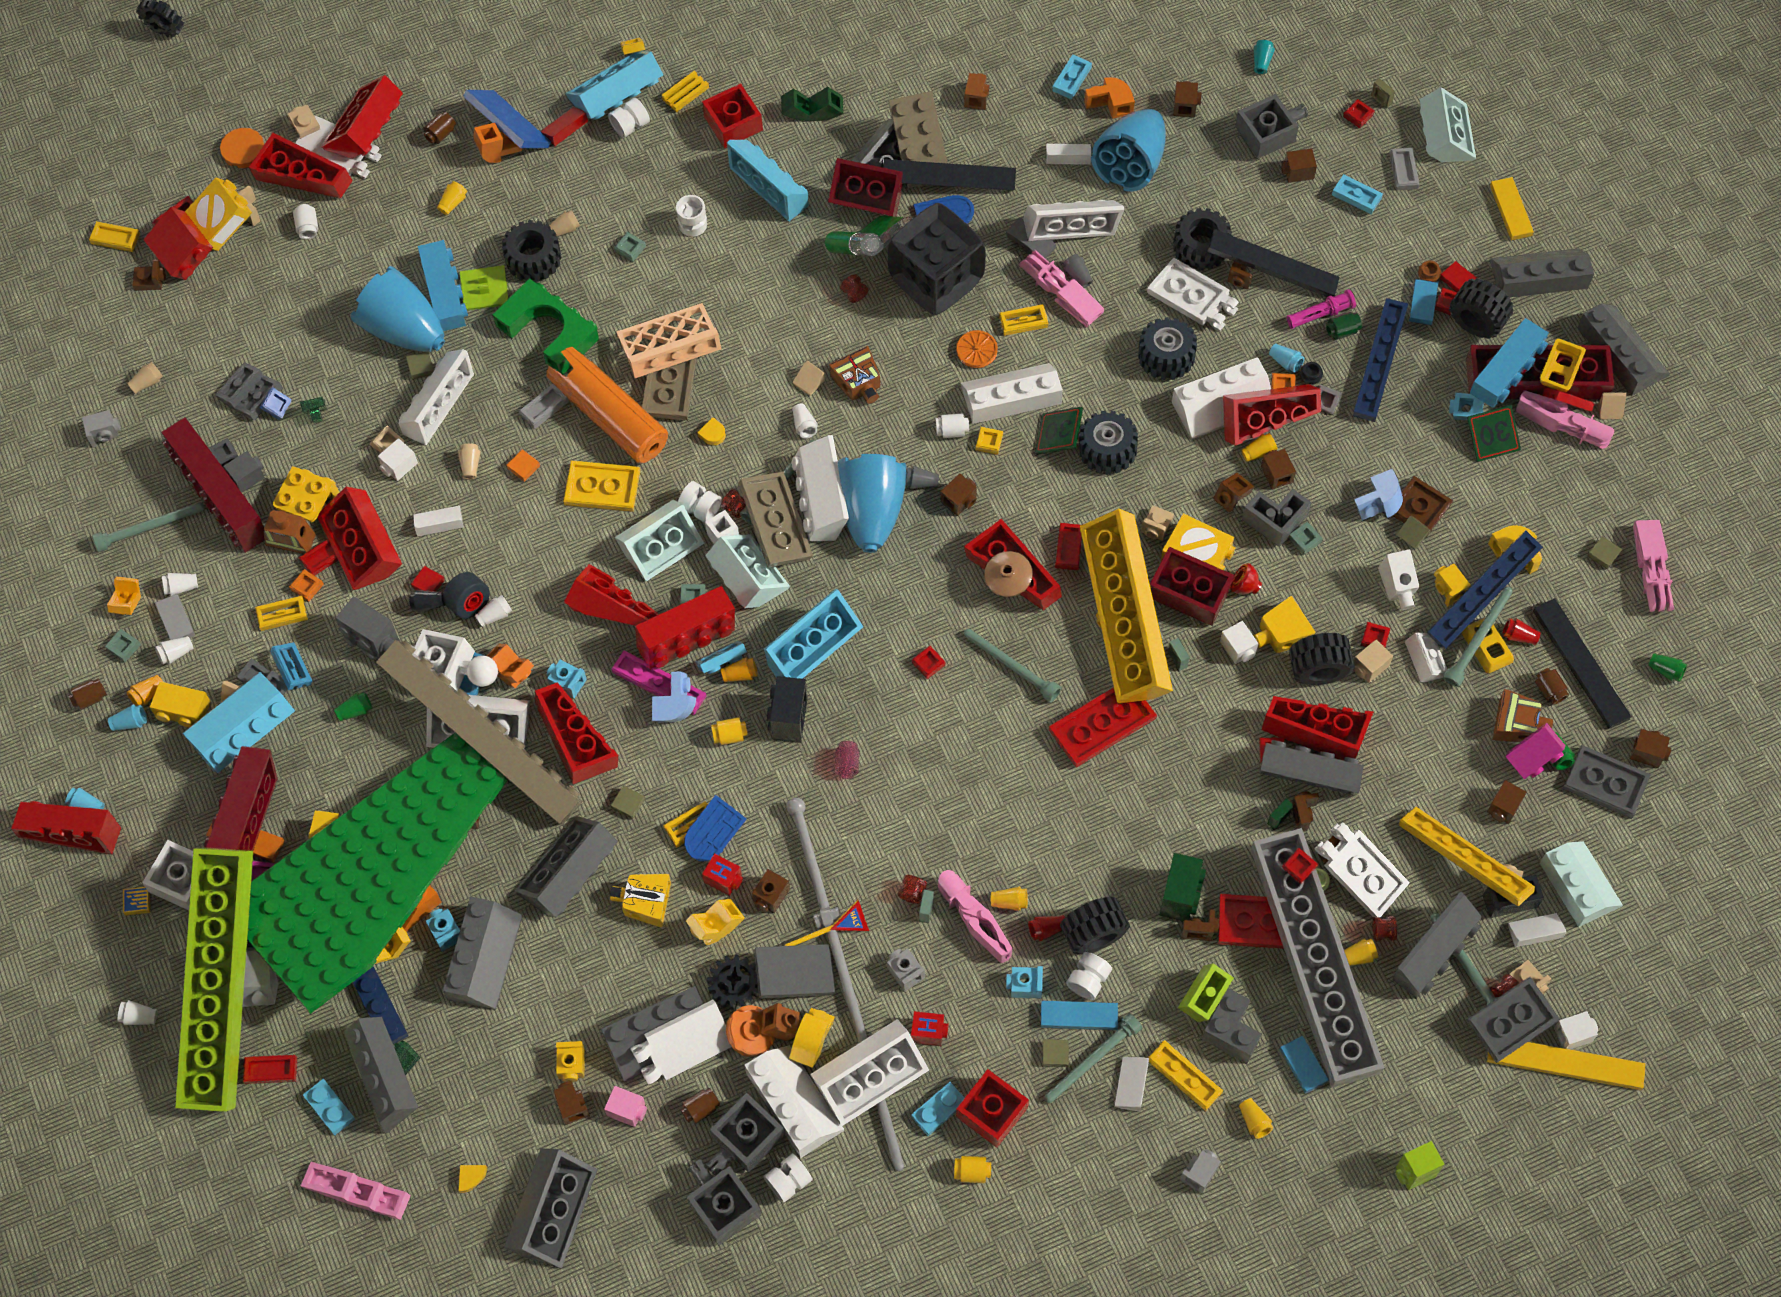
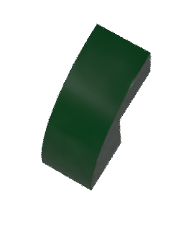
(819, 107)

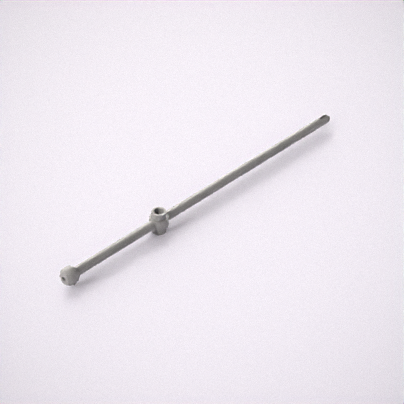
(825, 918)

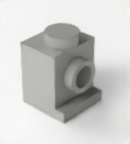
(101, 427)
(907, 976)
(1201, 1170)

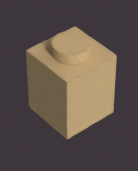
(1372, 661)

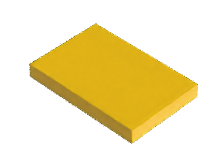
(602, 486)

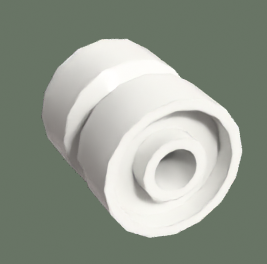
(629, 117)
(691, 215)
(698, 501)
(1090, 973)
(787, 1178)

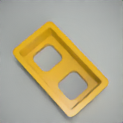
(1568, 349)
(1487, 662)

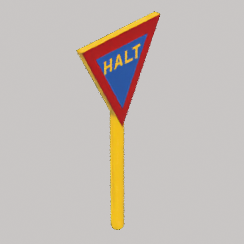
(851, 920)

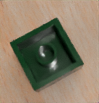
(1183, 887)

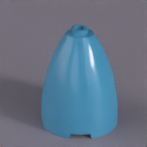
(1130, 149)
(398, 313)
(872, 497)

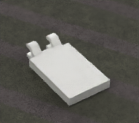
(315, 140)
(1193, 294)
(1362, 869)
(683, 1042)

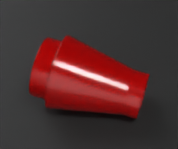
(1520, 632)
(1044, 927)

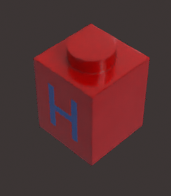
(722, 875)
(929, 1028)

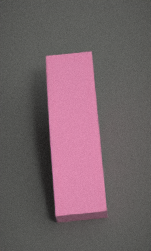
(355, 1190)

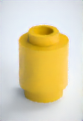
(729, 731)
(972, 1169)

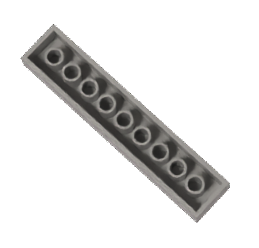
(1317, 963)

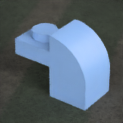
(1385, 498)
(678, 705)

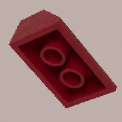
(866, 187)
(1190, 586)

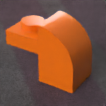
(1114, 94)
(493, 143)
(510, 667)

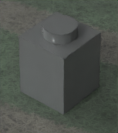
(245, 471)

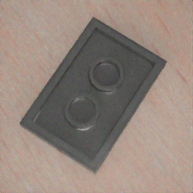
(1606, 781)
(794, 971)
(1513, 1019)

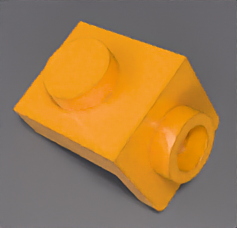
(125, 596)

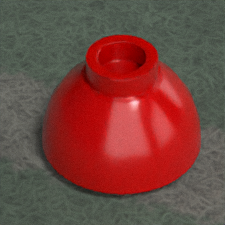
(1246, 580)

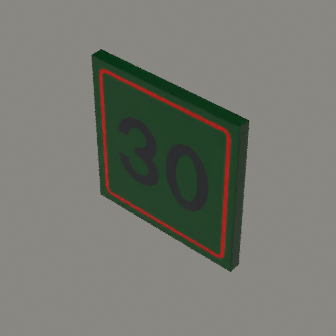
(1059, 430)
(1494, 433)

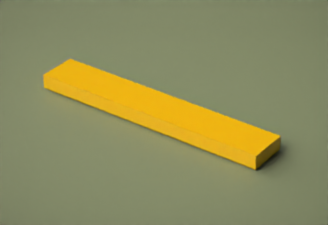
(1467, 856)
(1576, 1065)

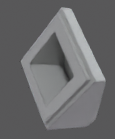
(1329, 399)

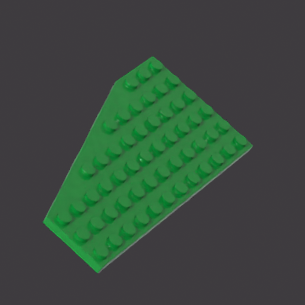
(353, 884)

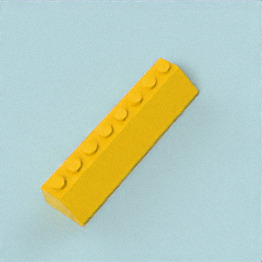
(1125, 607)

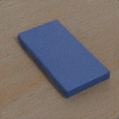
(507, 119)

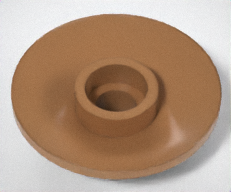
(1012, 583)

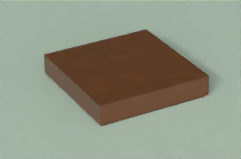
(1422, 503)

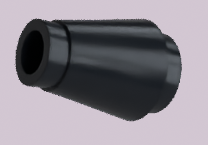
(425, 600)

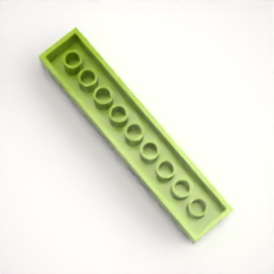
(214, 979)

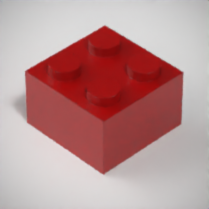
(732, 115)
(992, 1108)

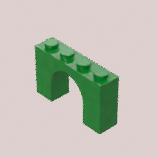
(533, 302)

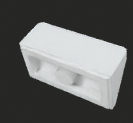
(1068, 154)
(438, 521)
(1426, 657)
(1536, 930)
(1131, 1083)

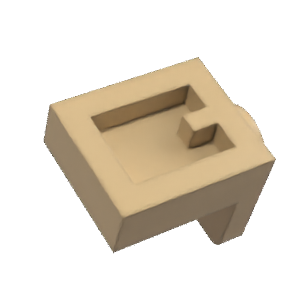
(1157, 523)
(1528, 970)

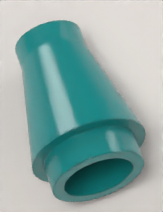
(1262, 55)

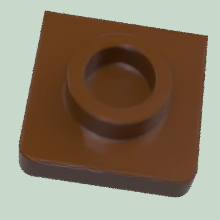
(1239, 276)
(149, 277)
(1232, 491)
(1302, 809)
(1199, 930)

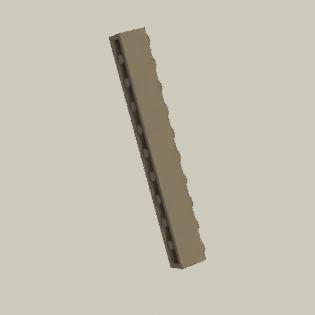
(479, 731)

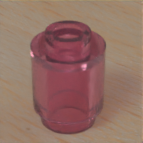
(847, 759)

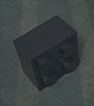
(787, 709)

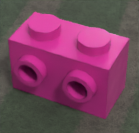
(1536, 751)

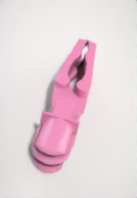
(1069, 294)
(1556, 416)
(1651, 558)
(972, 913)

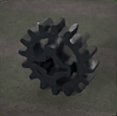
(160, 17)
(724, 981)

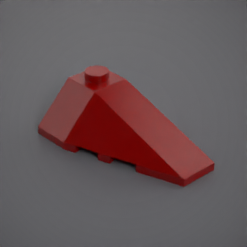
(597, 596)

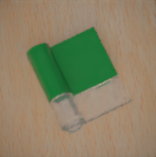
(868, 240)

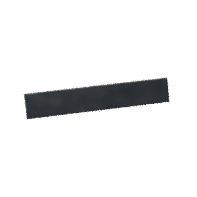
(954, 174)
(1273, 263)
(1582, 663)

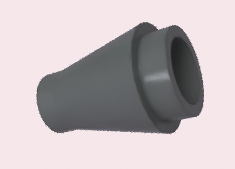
(1077, 269)
(920, 478)

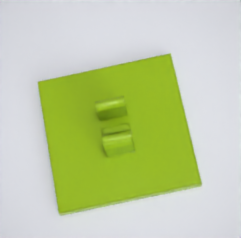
(484, 287)

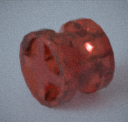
(854, 288)
(733, 502)
(912, 889)
(1384, 928)
(1507, 982)

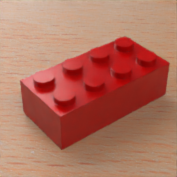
(685, 628)

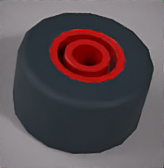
(466, 595)

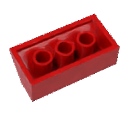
(363, 118)
(370, 550)

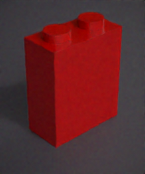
(178, 243)

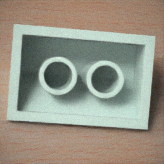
(1447, 127)
(659, 539)
(745, 571)
(1579, 882)

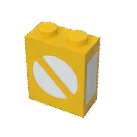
(219, 212)
(1201, 542)

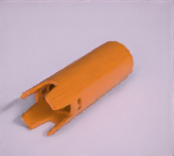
(610, 407)

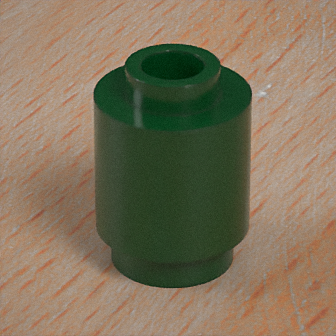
(1344, 325)

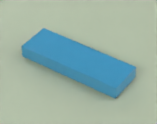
(1079, 1015)

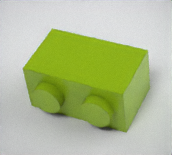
(1205, 992)
(1419, 1165)

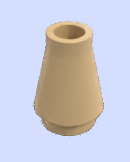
(565, 223)
(145, 377)
(469, 459)

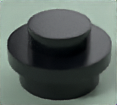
(1311, 373)

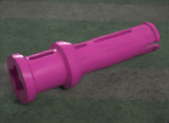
(1333, 307)

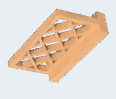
(673, 351)

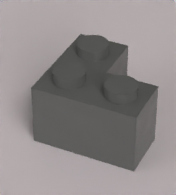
(1274, 519)
(1228, 1032)

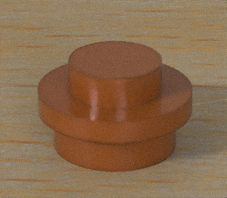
(1429, 271)

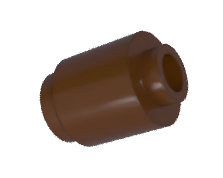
(439, 128)
(1551, 686)
(87, 694)
(699, 1106)

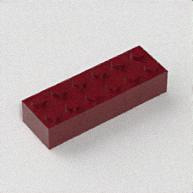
(1590, 382)
(213, 485)
(245, 801)

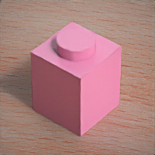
(625, 1106)

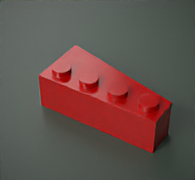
(298, 168)
(1260, 411)
(1000, 538)
(1318, 726)
(575, 739)
(67, 826)

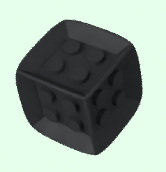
(936, 258)

